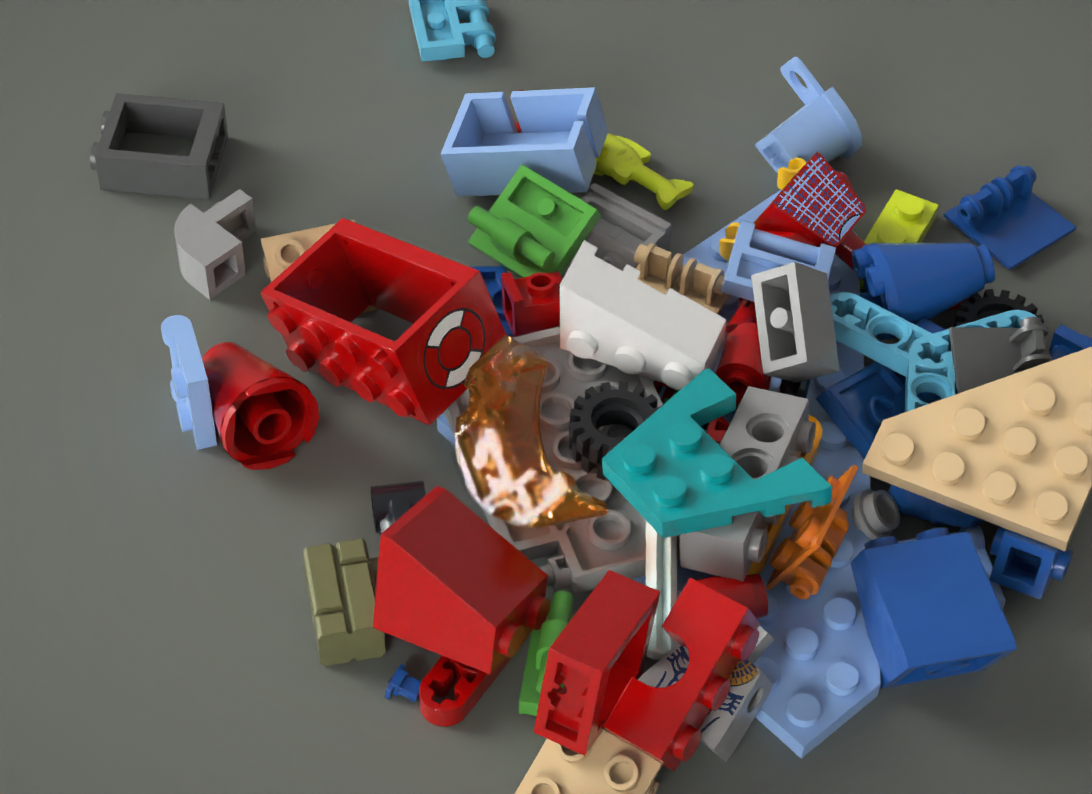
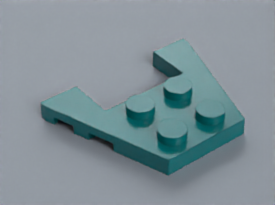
(687, 480)

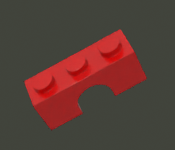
(669, 718)

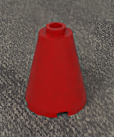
(257, 407)

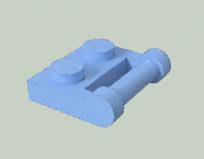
(761, 251)
(189, 381)

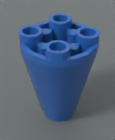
(921, 277)

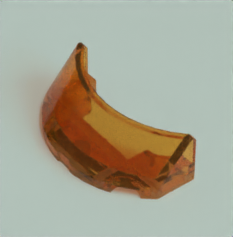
(503, 446)

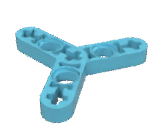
(917, 355)

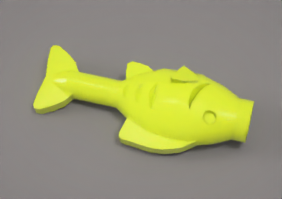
(624, 162)

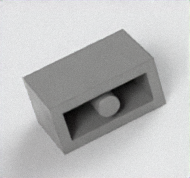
(795, 323)

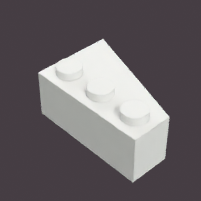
(634, 326)

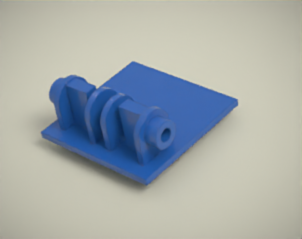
(1010, 218)

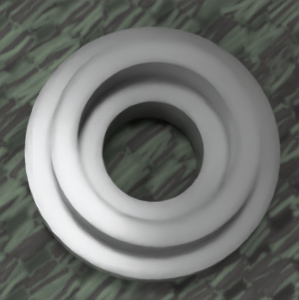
(875, 513)

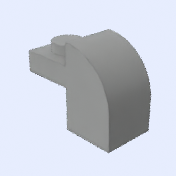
(212, 243)

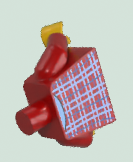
(812, 208)

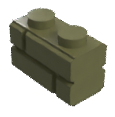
(342, 601)

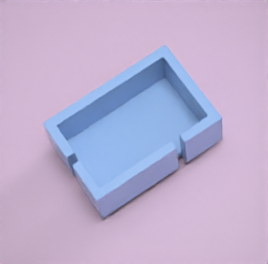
(558, 139)

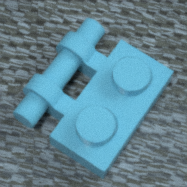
(441, 34)

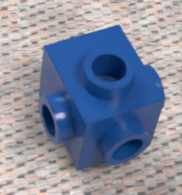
(1027, 563)

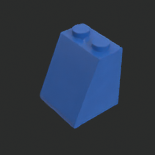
(929, 608)

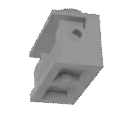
(623, 228)

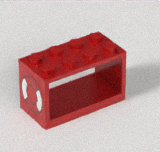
(361, 268)

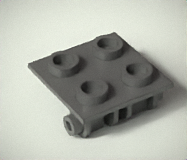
(995, 353)

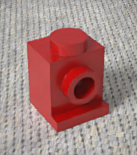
(531, 302)

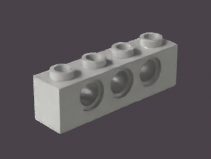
(762, 437)

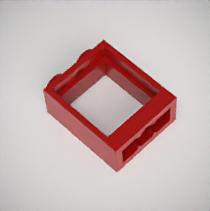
(595, 661)

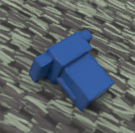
(403, 685)

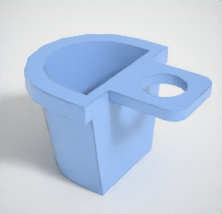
(819, 126)

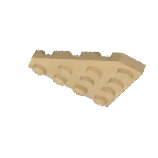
(1001, 450)

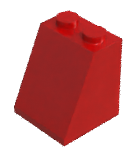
(456, 585)

